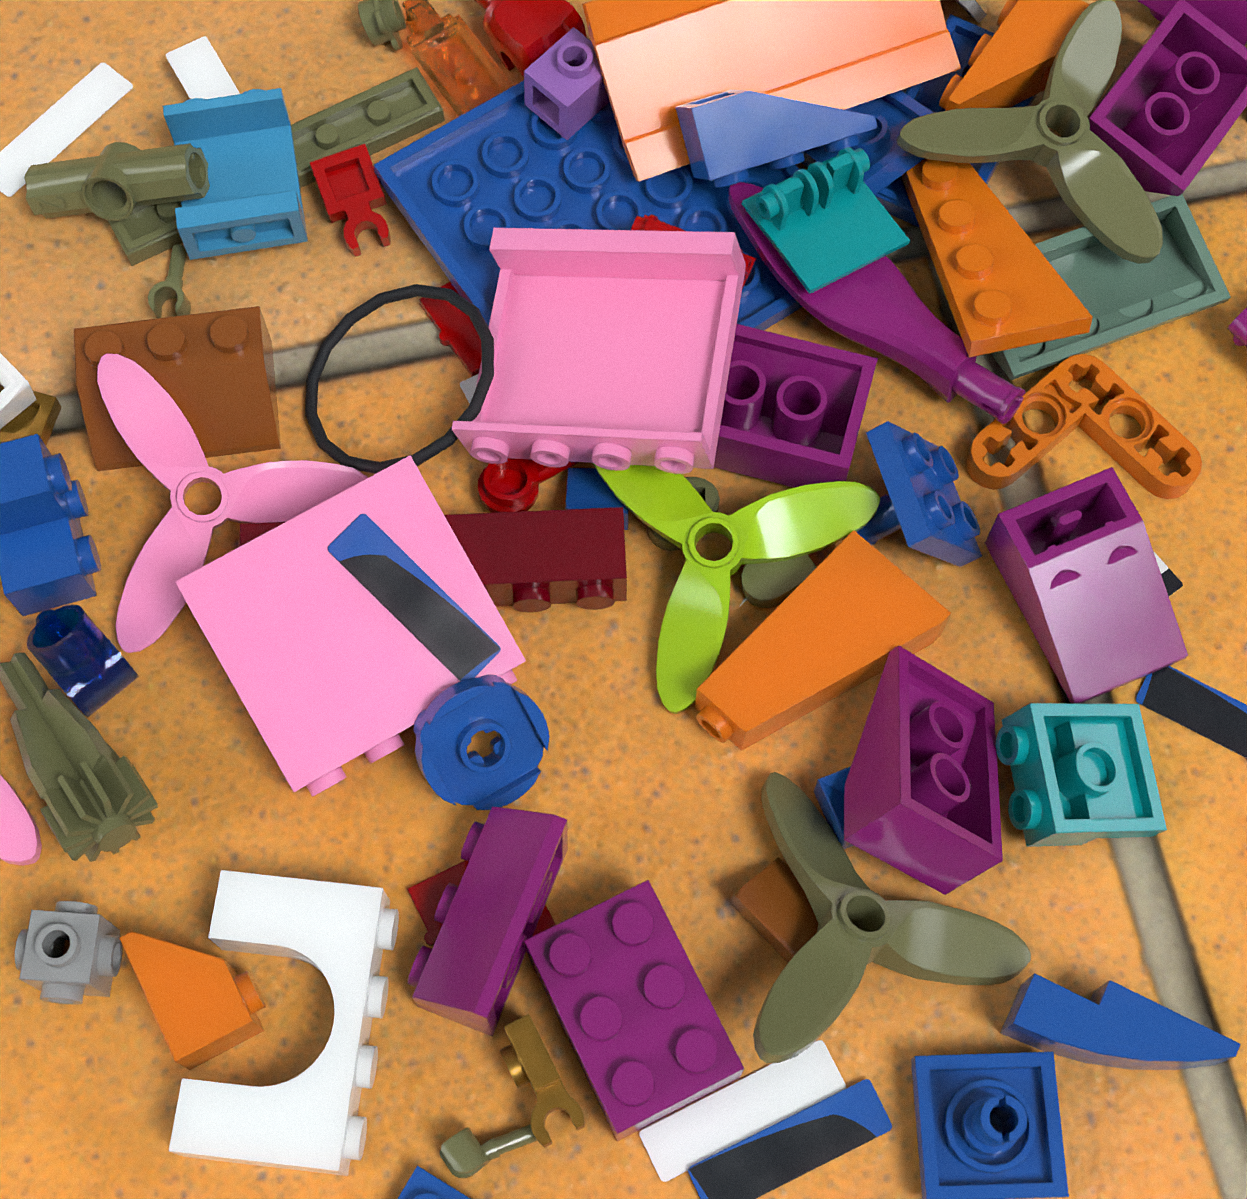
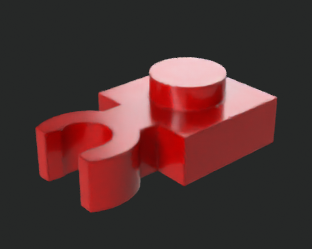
(351, 192)

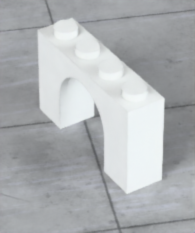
(314, 1116)

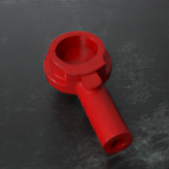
(514, 484)

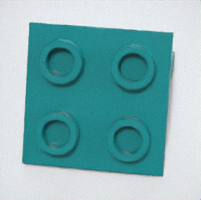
(826, 220)

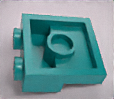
(1080, 773)

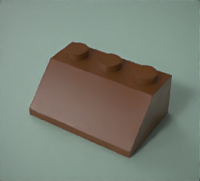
(209, 364)

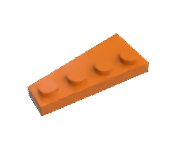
(987, 265)

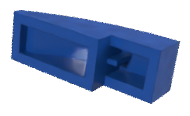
(1112, 1028)

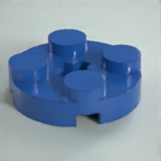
(447, 730)

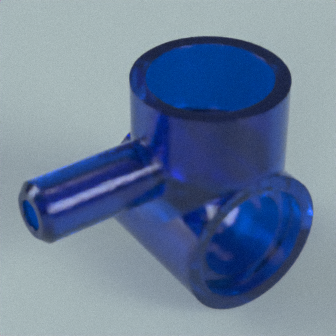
(79, 657)

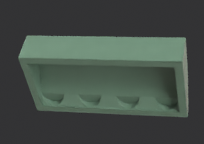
(1125, 294)

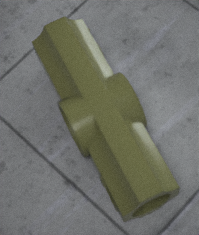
(117, 181)

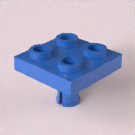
(921, 497)
(989, 1126)

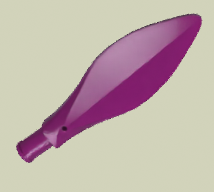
(887, 316)

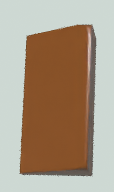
(777, 909)

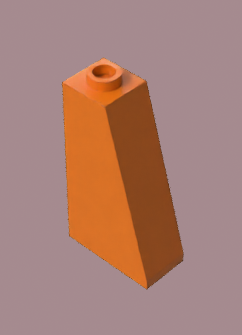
(818, 644)

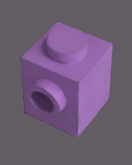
(566, 84)

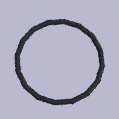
(343, 327)

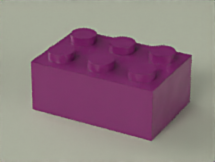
(633, 1010)

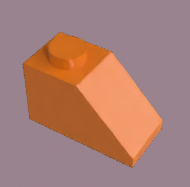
(194, 998)

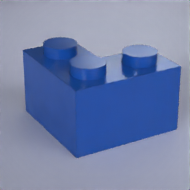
(41, 535)

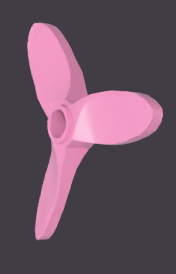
(171, 453)

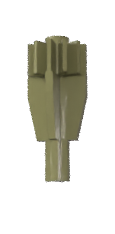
(87, 788)

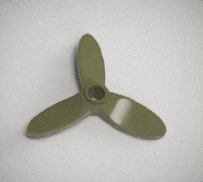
(1081, 165)
(859, 929)

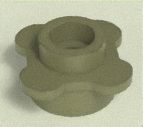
(382, 21)

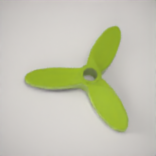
(763, 532)

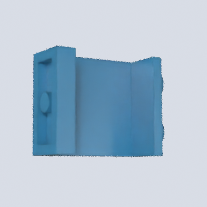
(251, 174)

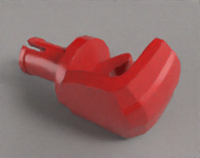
(527, 28)

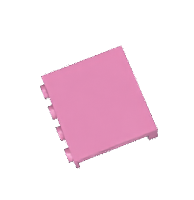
(609, 348)
(316, 650)

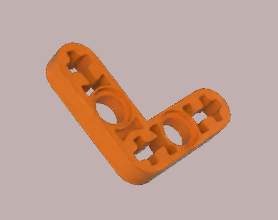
(1076, 409)

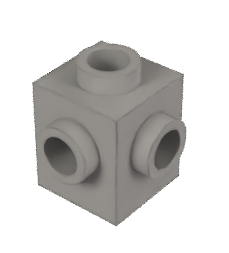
(86, 966)

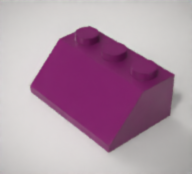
(1174, 100)
(791, 409)
(489, 917)

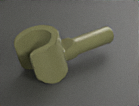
(171, 286)
(466, 1156)

